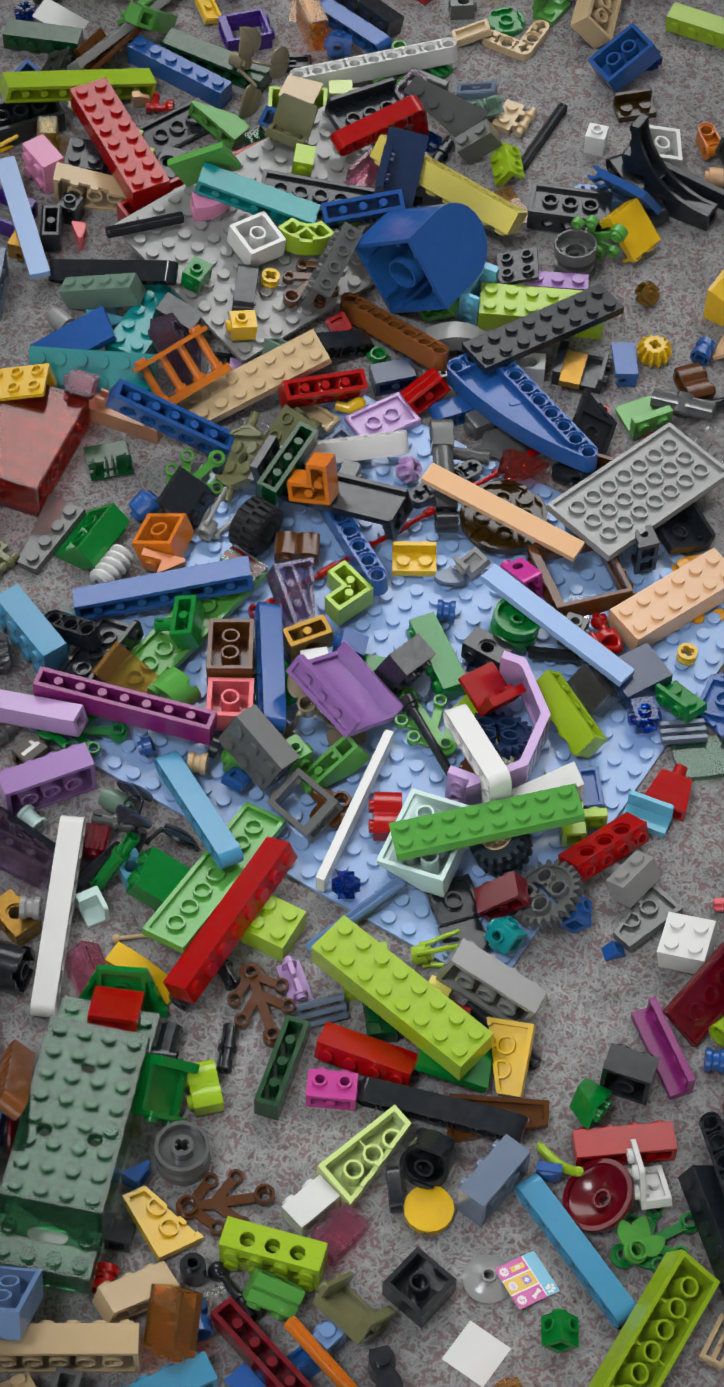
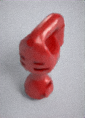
(606, 636)

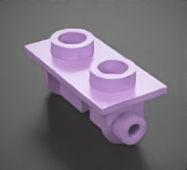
(298, 985)

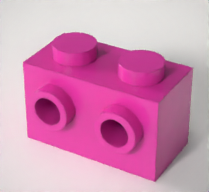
(332, 1089)

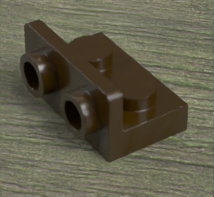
(632, 104)

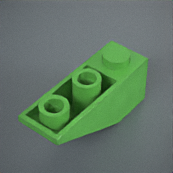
(150, 18)

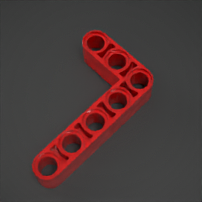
(402, 114)

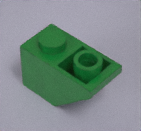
(590, 1102)

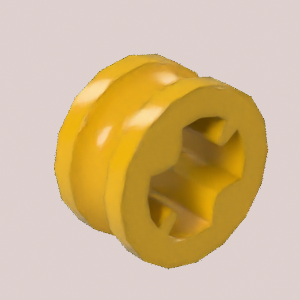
(271, 273)
(683, 658)

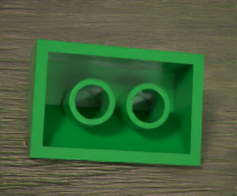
(93, 536)

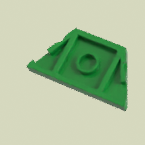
(131, 979)

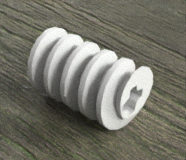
(112, 565)

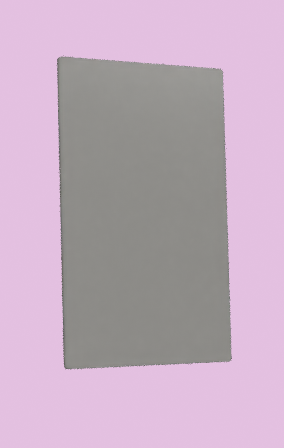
(209, 242)

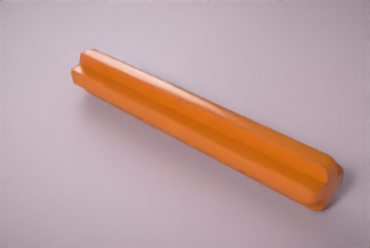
(318, 1353)

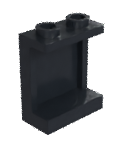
(594, 372)

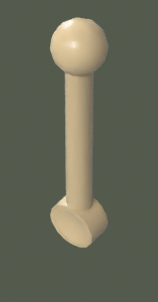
(115, 938)

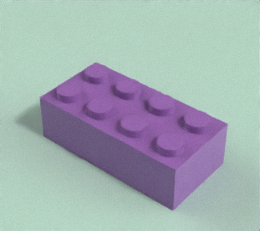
(48, 779)

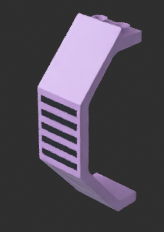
(466, 786)

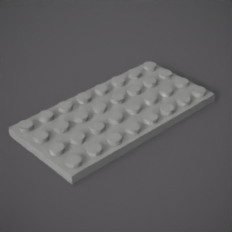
(637, 490)

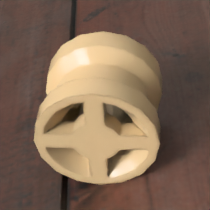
(198, 762)

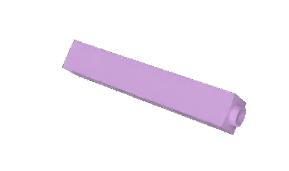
(42, 713)

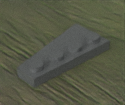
(446, 108)
(51, 529)

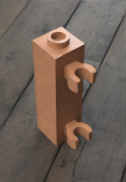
(107, 417)

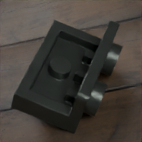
(59, 60)

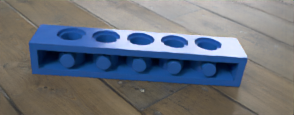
(169, 418)

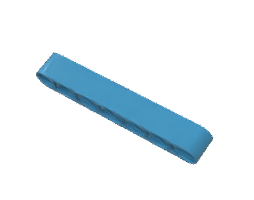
(198, 810)
(575, 1249)

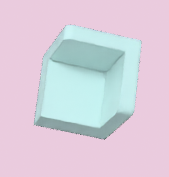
(92, 907)

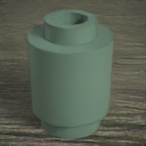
(112, 797)

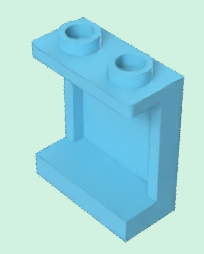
(470, 299)

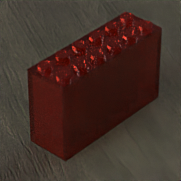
(38, 445)

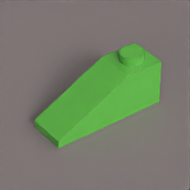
(220, 123)
(336, 763)

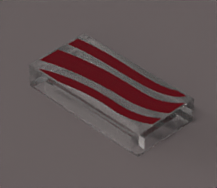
(257, 567)

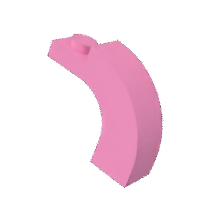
(206, 208)

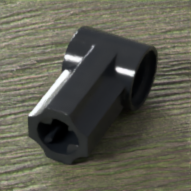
(565, 473)
(168, 1040)

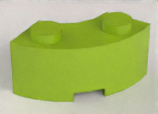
(305, 238)

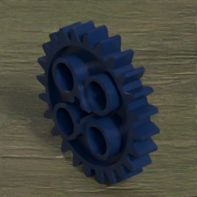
(511, 733)

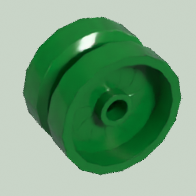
(513, 626)

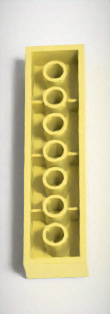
(456, 188)

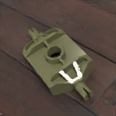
(245, 444)

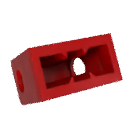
(672, 789)

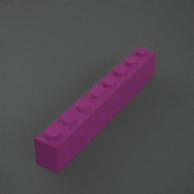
(128, 705)

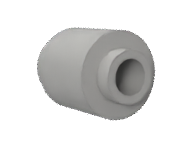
(58, 318)

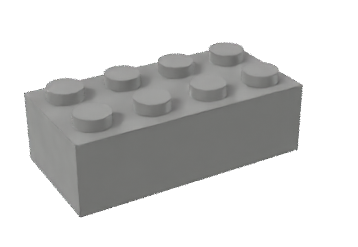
(490, 983)

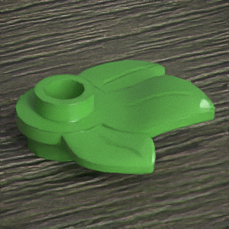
(640, 1238)

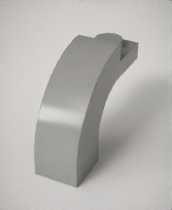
(453, 333)

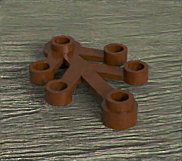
(292, 296)
(260, 999)
(220, 1201)

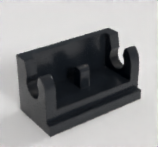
(646, 551)

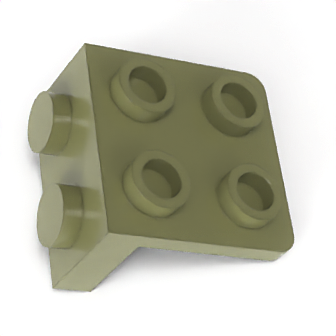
(292, 121)
(287, 421)

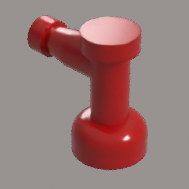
(154, 105)

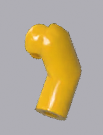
(350, 407)

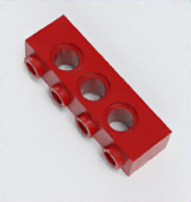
(323, 388)
(606, 845)

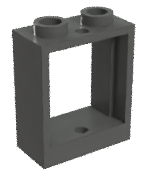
(319, 820)

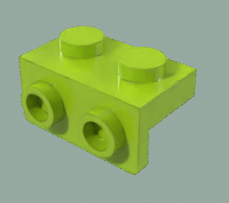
(506, 163)

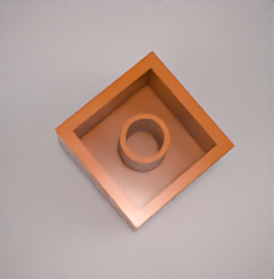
(164, 533)

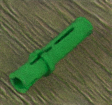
(119, 855)

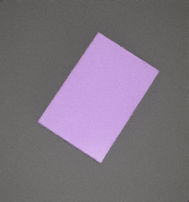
(383, 416)

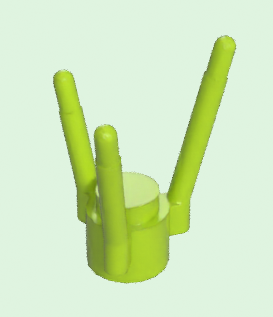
(424, 953)

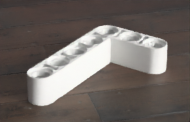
(479, 753)

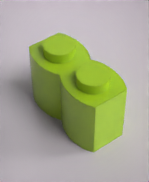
(204, 1090)

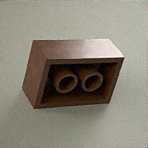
(230, 648)

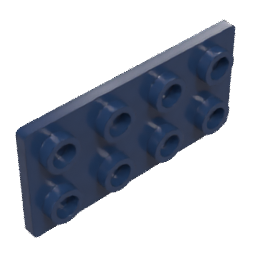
(401, 163)

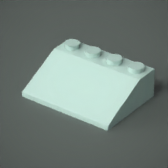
(429, 872)

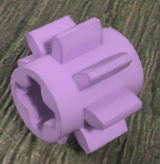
(408, 469)

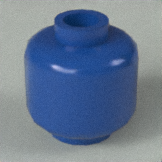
(142, 504)

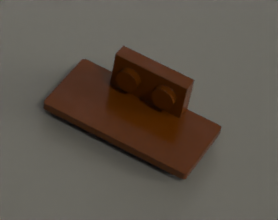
(107, 55)

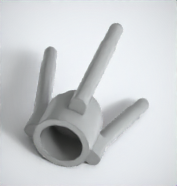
(208, 526)

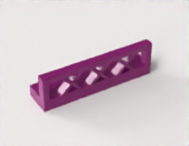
(661, 1042)

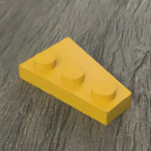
(511, 1054)
(159, 1226)

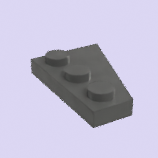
(645, 918)

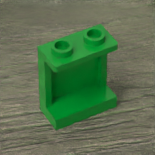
(163, 1088)

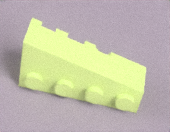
(363, 1156)

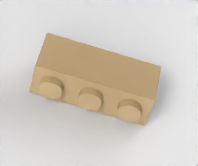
(130, 1292)

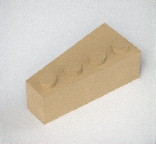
(97, 189)

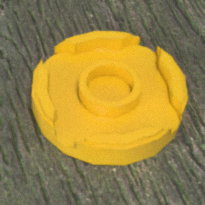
(428, 1210)

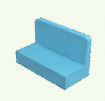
(653, 811)

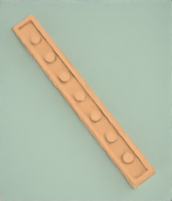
(502, 512)

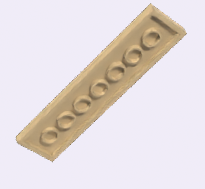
(258, 378)

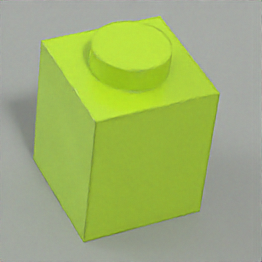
(303, 160)

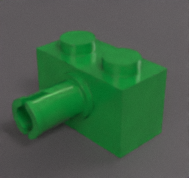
(185, 623)

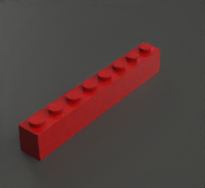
(230, 920)

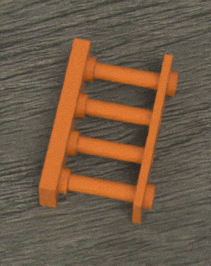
(200, 380)

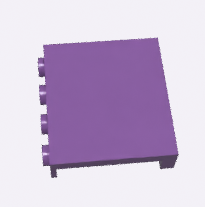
(345, 690)

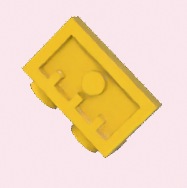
(414, 558)

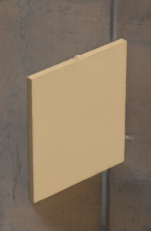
(301, 88)

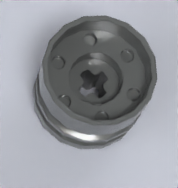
(575, 252)

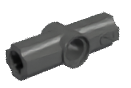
(684, 404)

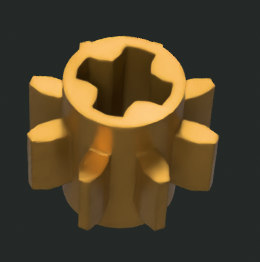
(647, 293)

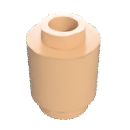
(715, 176)

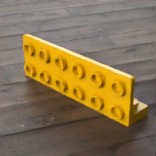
(25, 381)

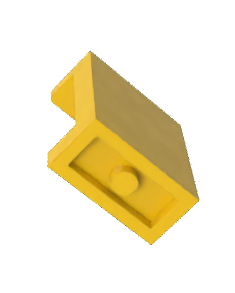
(641, 231)

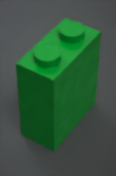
(155, 877)

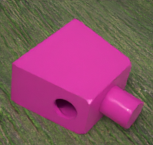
(525, 574)

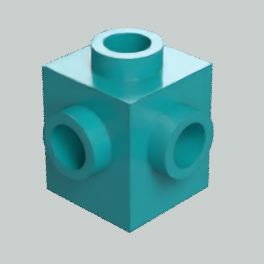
(504, 935)

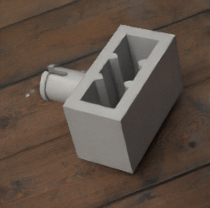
(632, 878)

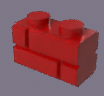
(425, 391)

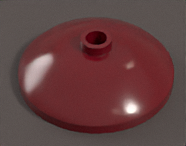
(586, 1195)

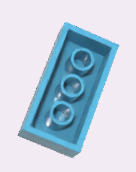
(31, 630)

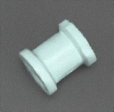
(32, 818)

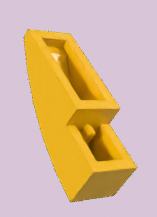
(125, 956)

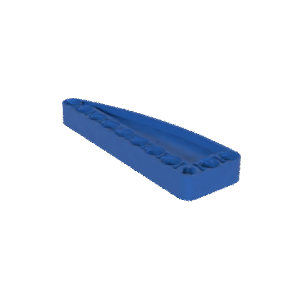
(523, 411)

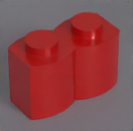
(385, 810)

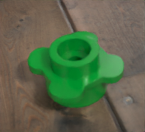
(378, 354)

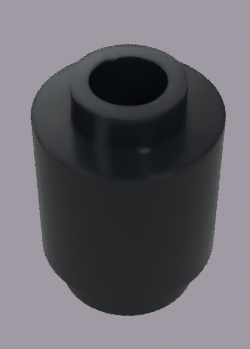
(193, 1269)

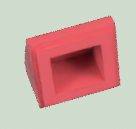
(79, 232)

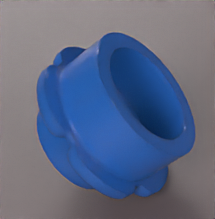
(146, 746)

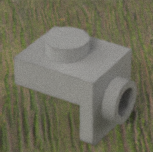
(471, 563)

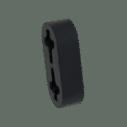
(394, 1189)

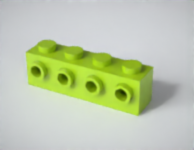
(570, 715)

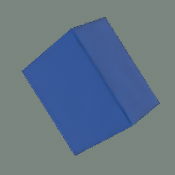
(613, 951)

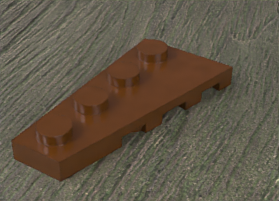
(534, 1109)

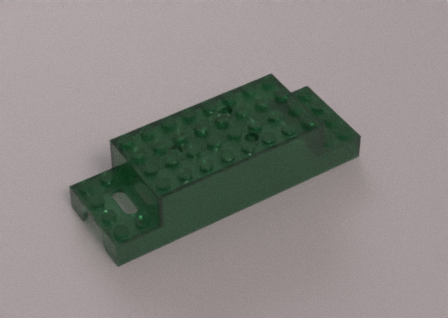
(59, 1177)

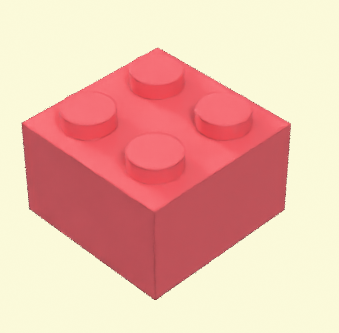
(229, 698)

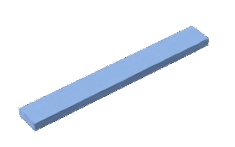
(23, 219)
(557, 625)

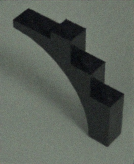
(659, 181)

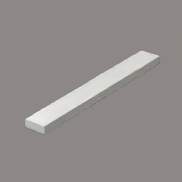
(354, 811)

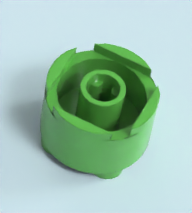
(174, 685)

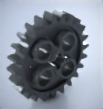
(557, 881)

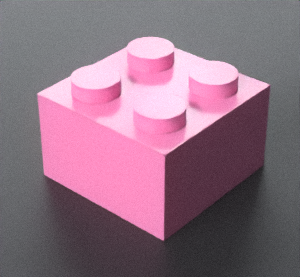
(40, 162)

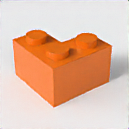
(317, 483)

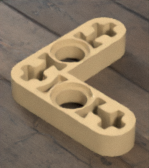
(517, 46)

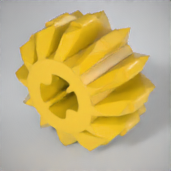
(654, 350)

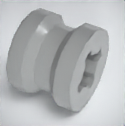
(30, 907)

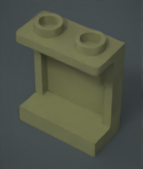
(350, 1310)

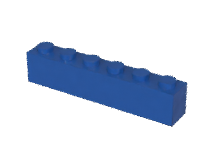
(180, 72)

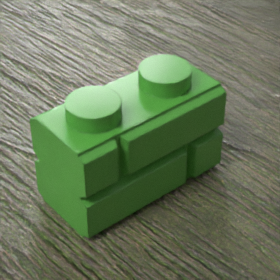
(273, 1294)

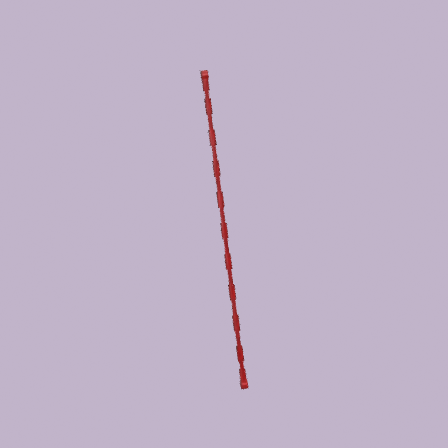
(426, 514)

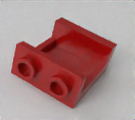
(116, 1008)

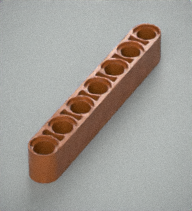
(395, 332)
(15, 1079)

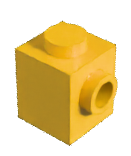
(242, 325)

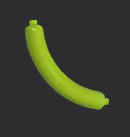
(551, 1157)

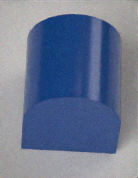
(424, 255)

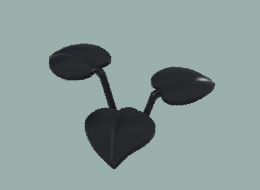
(128, 816)

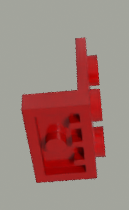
(488, 689)

